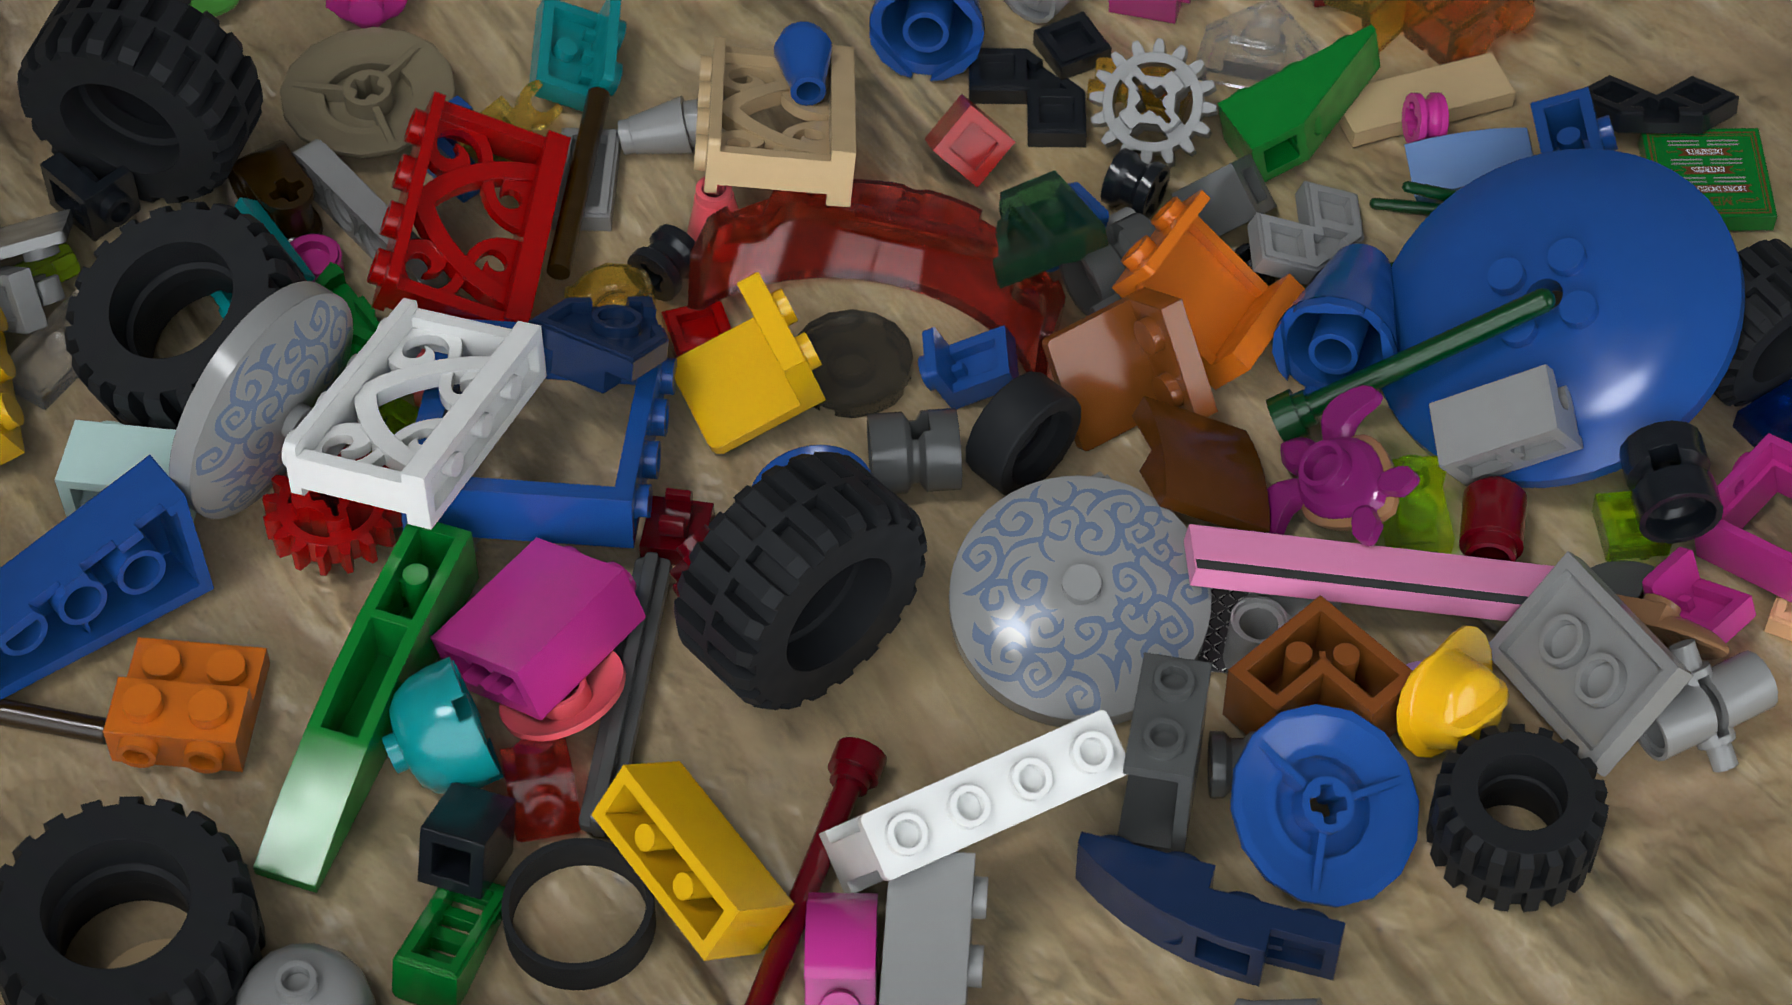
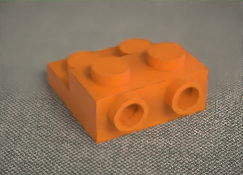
(187, 705)

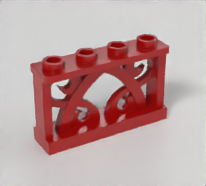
(530, 179)

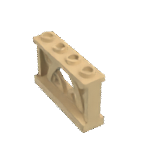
(759, 156)

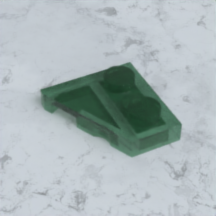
(1042, 228)

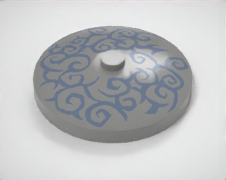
(257, 393)
(1069, 593)

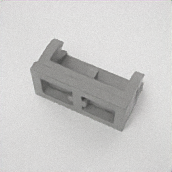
(1504, 426)

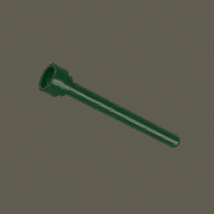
(1299, 411)

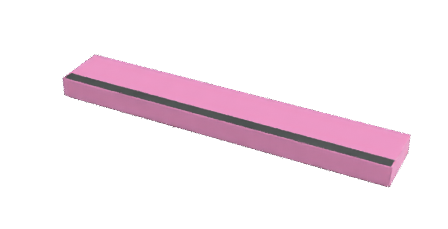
(1358, 573)

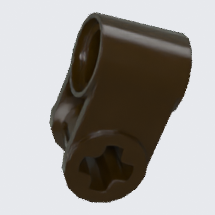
(280, 187)

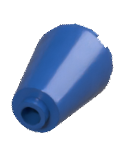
(927, 35)
(1339, 320)

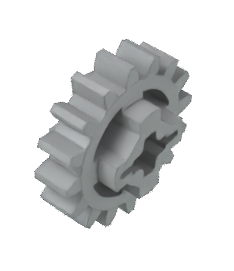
(1174, 84)

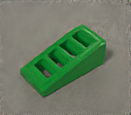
(436, 978)

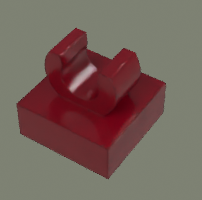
(672, 522)

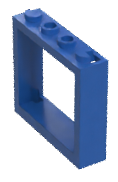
(564, 510)

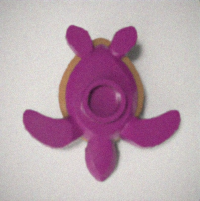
(1345, 477)

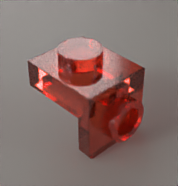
(544, 786)

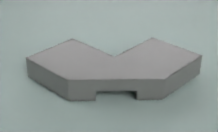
(1326, 224)

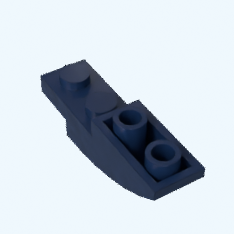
(1176, 908)

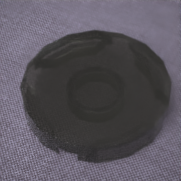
(862, 361)

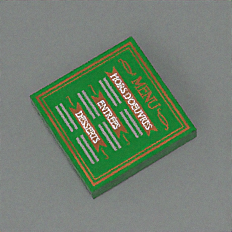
(1723, 166)

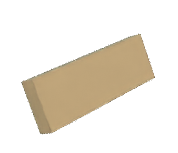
(1468, 85)

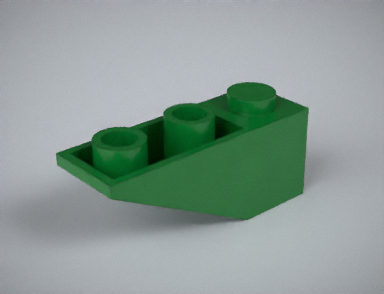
(1297, 108)

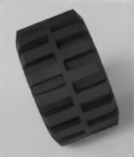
(1765, 341)
(1524, 773)

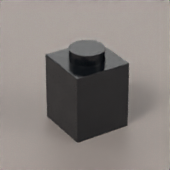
(466, 840)

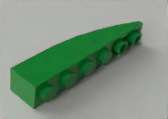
(343, 745)

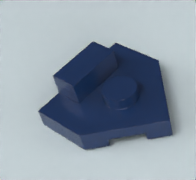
(603, 342)

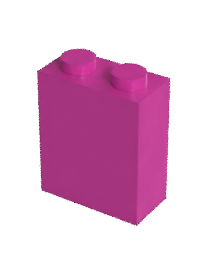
(540, 626)

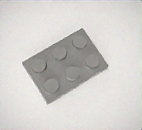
(1588, 663)

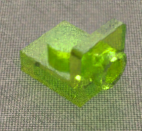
(1422, 515)

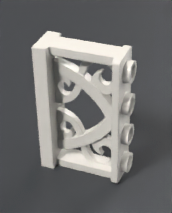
(497, 376)
(975, 803)

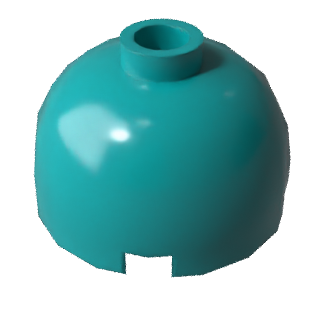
(440, 731)

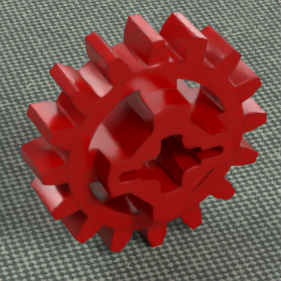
(312, 533)

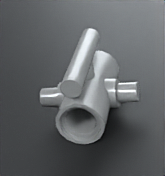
(1711, 706)

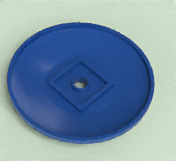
(1642, 311)

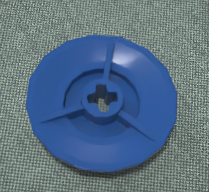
(1341, 764)

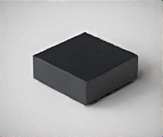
(1071, 45)

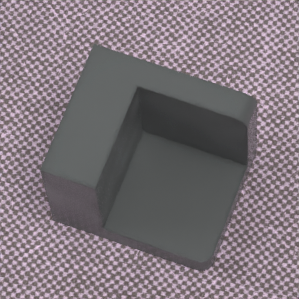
(1234, 195)

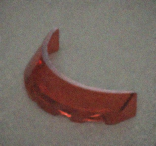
(884, 237)

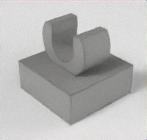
(25, 295)

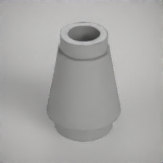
(661, 129)

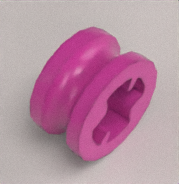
(1424, 117)

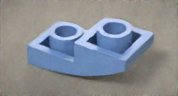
(1462, 157)

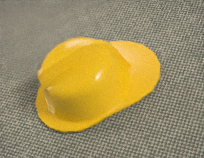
(1451, 695)

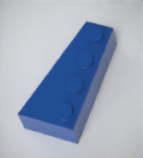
(99, 576)

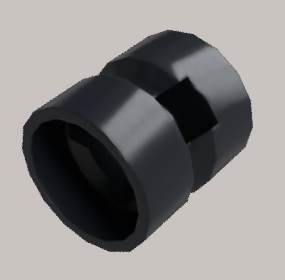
(1670, 482)

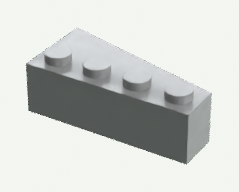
(930, 933)

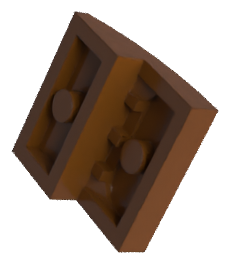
(1203, 467)

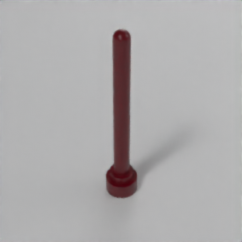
(854, 770)

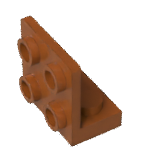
(1128, 353)

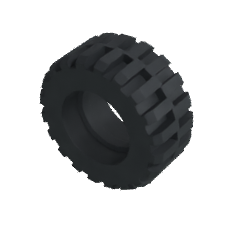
(142, 92)
(145, 282)
(800, 580)
(120, 858)

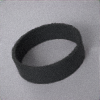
(586, 974)

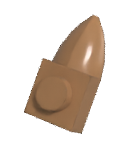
(1669, 627)

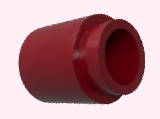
(1493, 519)

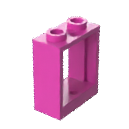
(1743, 494)

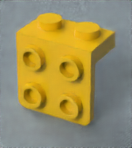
(750, 373)

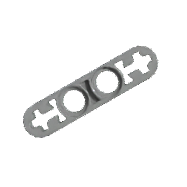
(353, 204)

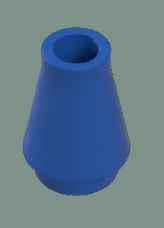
(804, 59)

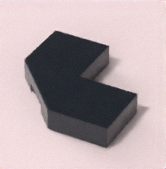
(1018, 77)
(1682, 109)

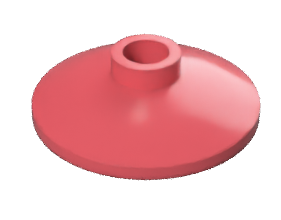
(578, 710)

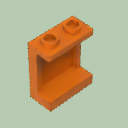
(1224, 299)

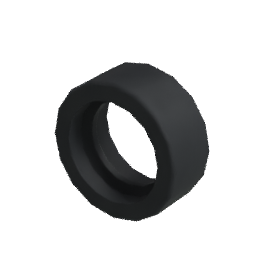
(1023, 432)

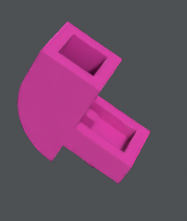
(841, 948)

